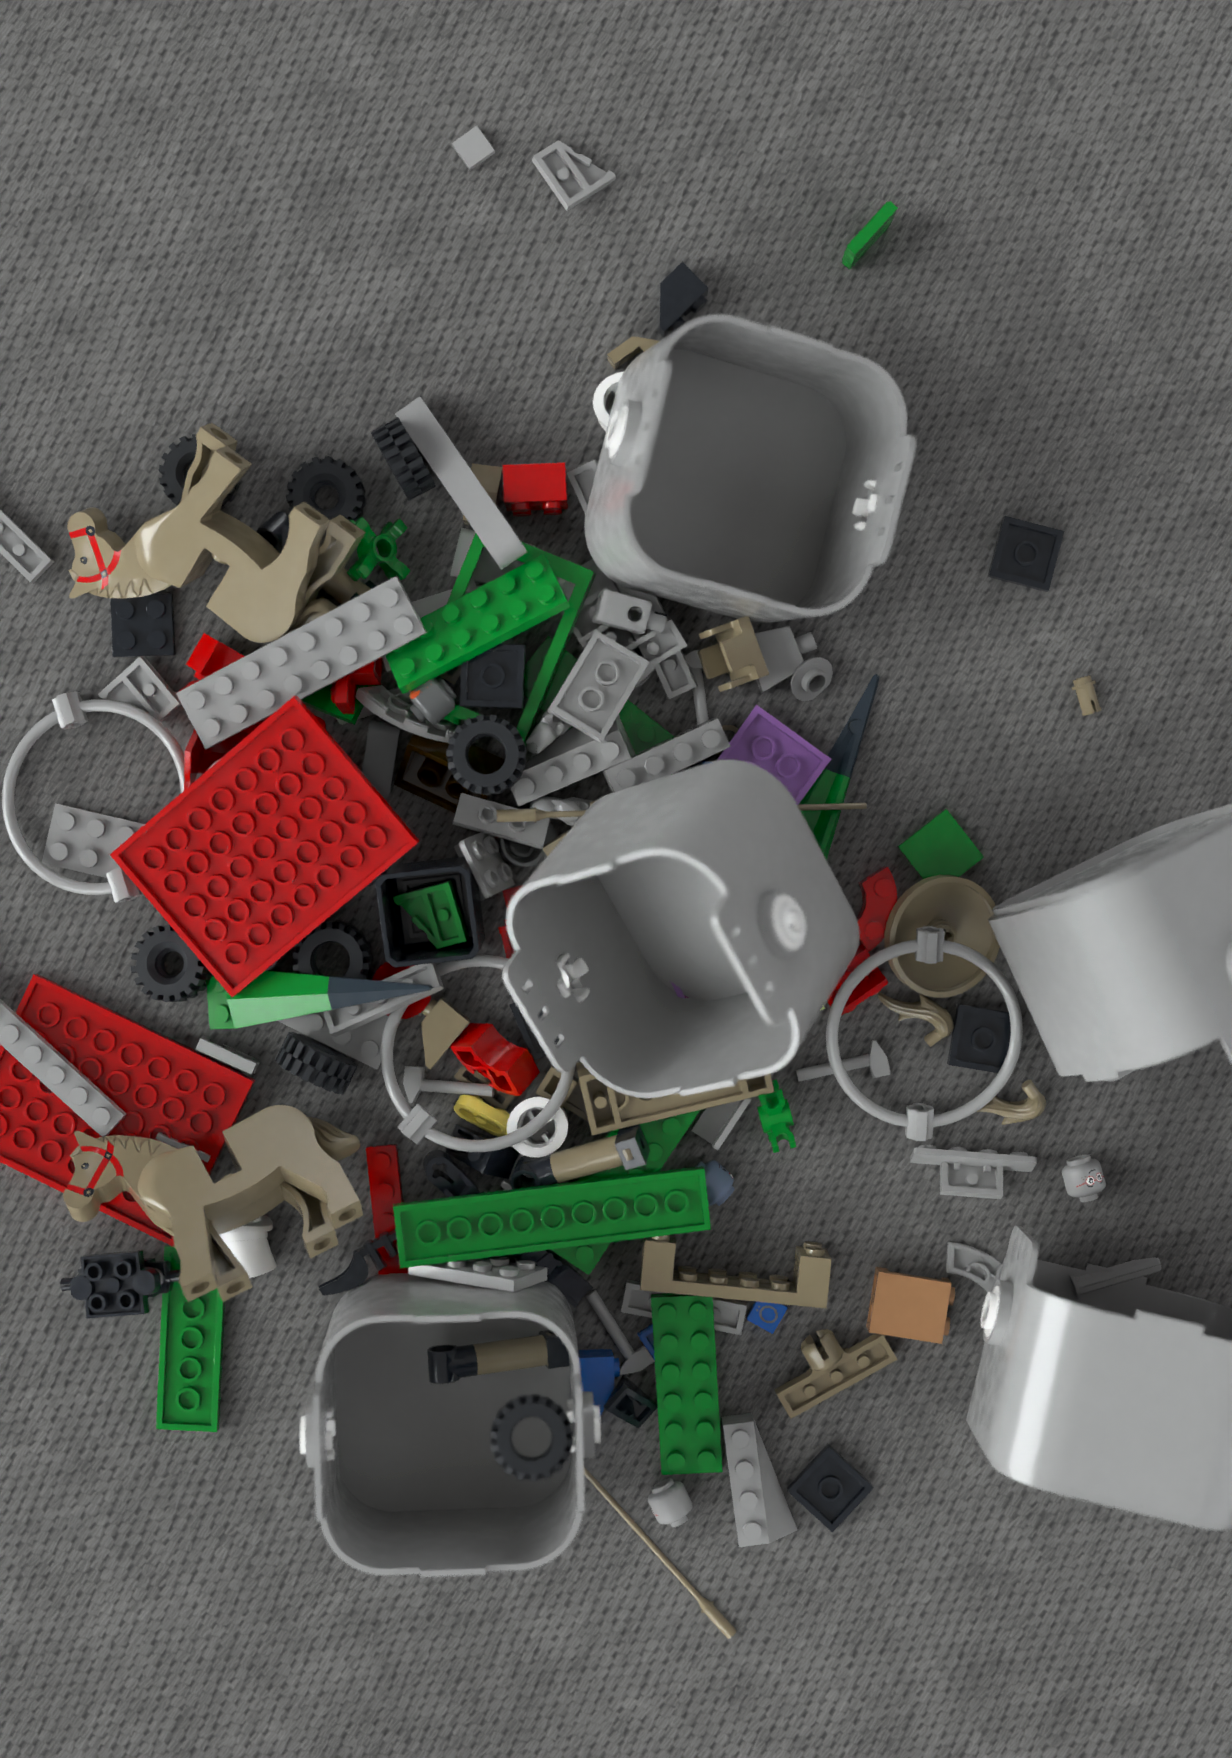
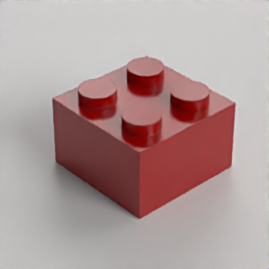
(535, 488)

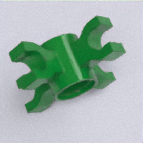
(387, 551)
(776, 1117)

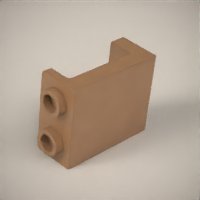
(910, 1306)

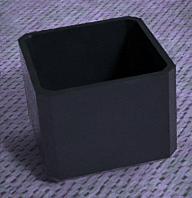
(402, 939)

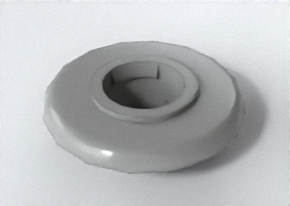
(805, 672)

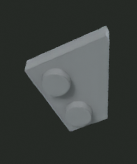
(570, 174)
(144, 689)

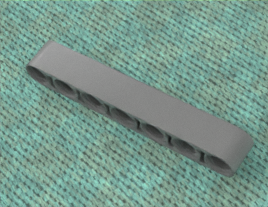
(461, 483)

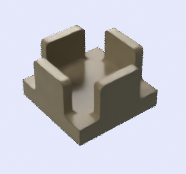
(734, 653)

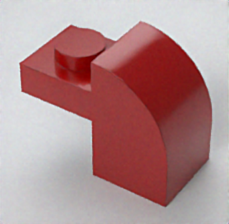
(344, 689)

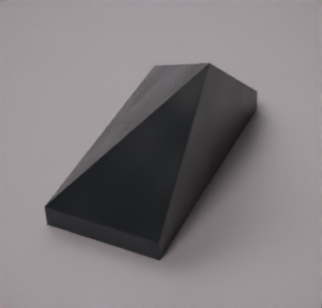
(630, 1403)

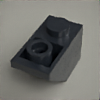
(680, 295)
(494, 1163)

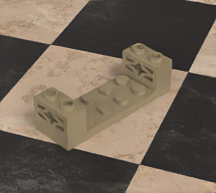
(613, 1110)
(807, 1289)

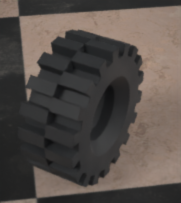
(403, 459)
(176, 467)
(328, 473)
(153, 973)
(316, 1063)

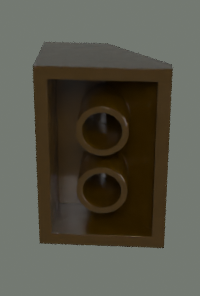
(427, 774)

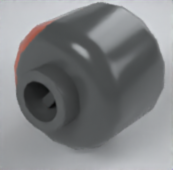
(432, 701)

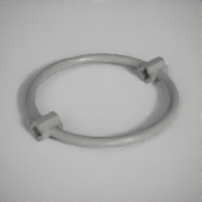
(71, 713)
(928, 949)
(420, 1123)

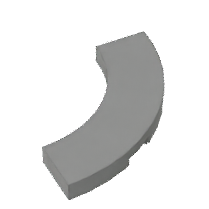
(397, 712)
(973, 1264)

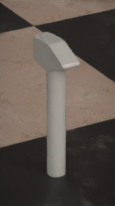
(698, 692)
(875, 1059)
(415, 1083)
(634, 1360)

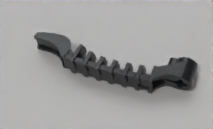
(458, 1183)
(358, 1270)

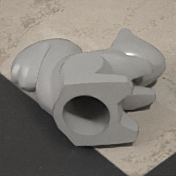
(546, 732)
(550, 803)

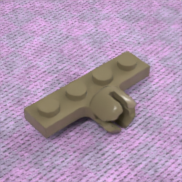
(832, 1369)

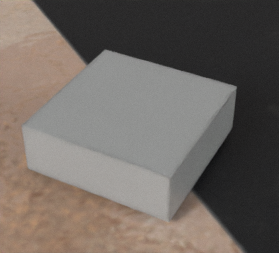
(473, 148)

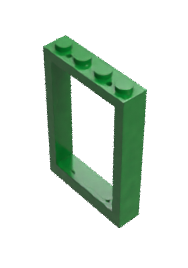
(563, 569)

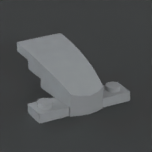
(653, 646)

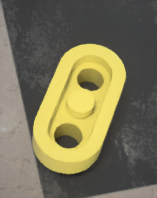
(484, 1116)

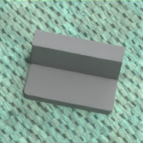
(718, 1121)

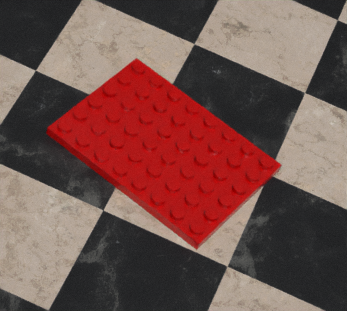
(264, 846)
(140, 1070)

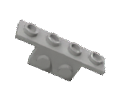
(972, 1172)

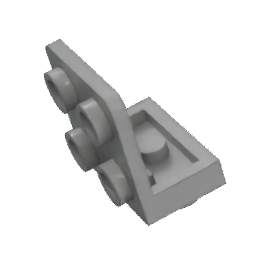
(486, 864)

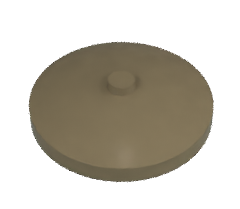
(963, 913)

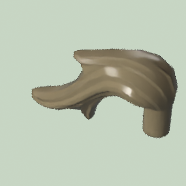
(926, 1010)
(1018, 1110)

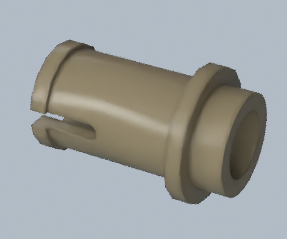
(1086, 695)

